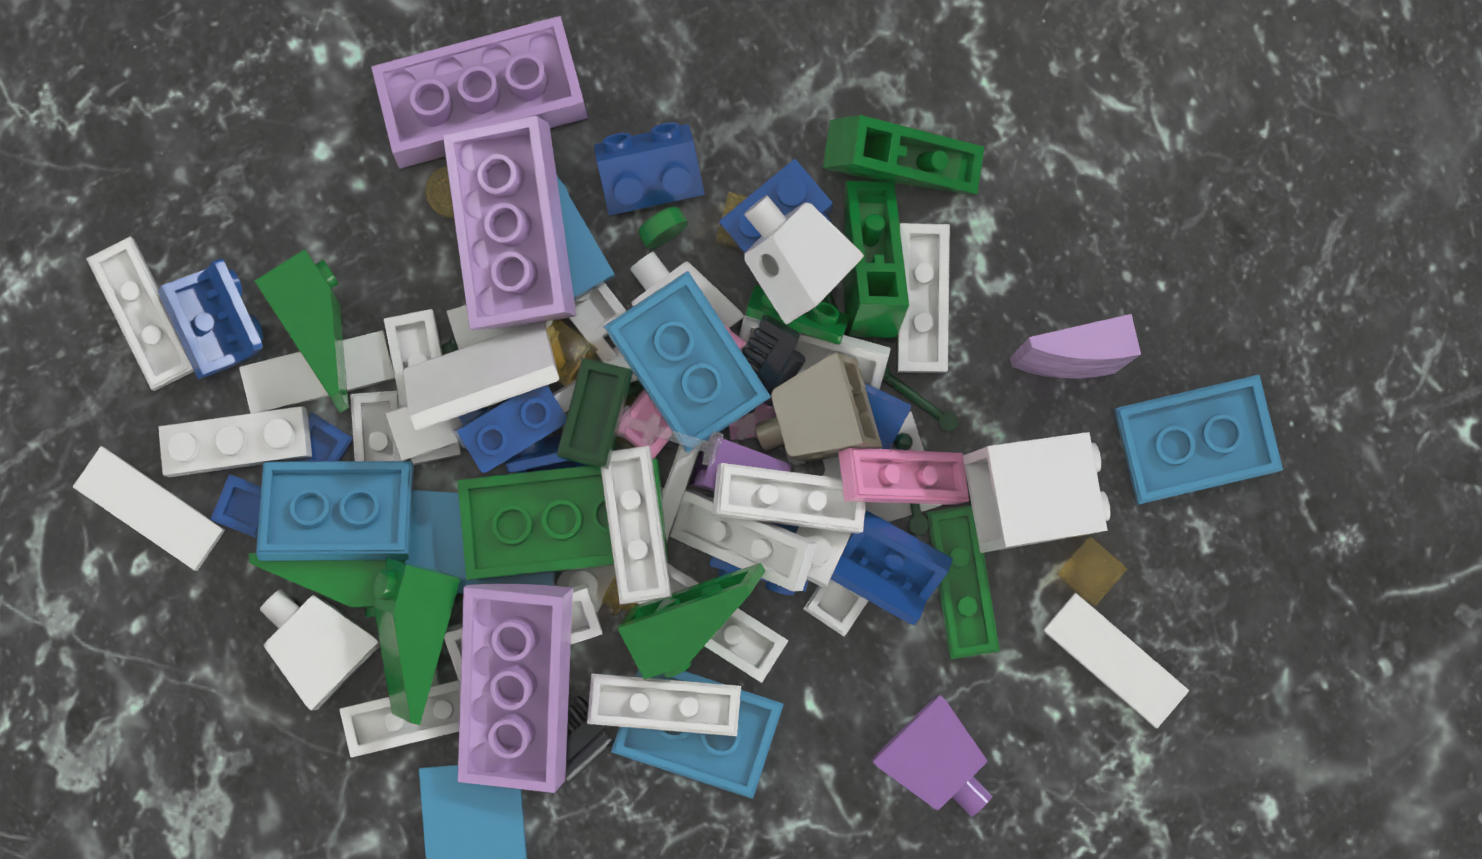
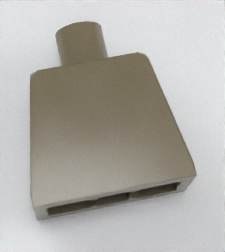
(821, 412)

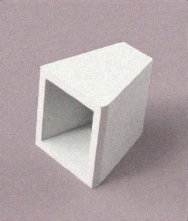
(1036, 491)

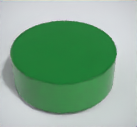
(662, 227)

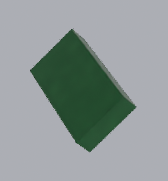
(595, 413)

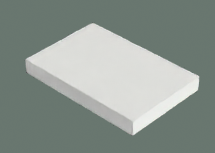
(479, 375)

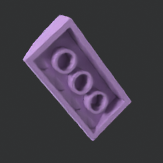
(476, 86)
(509, 224)
(1081, 350)
(515, 685)

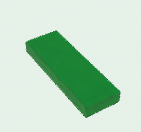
(965, 588)

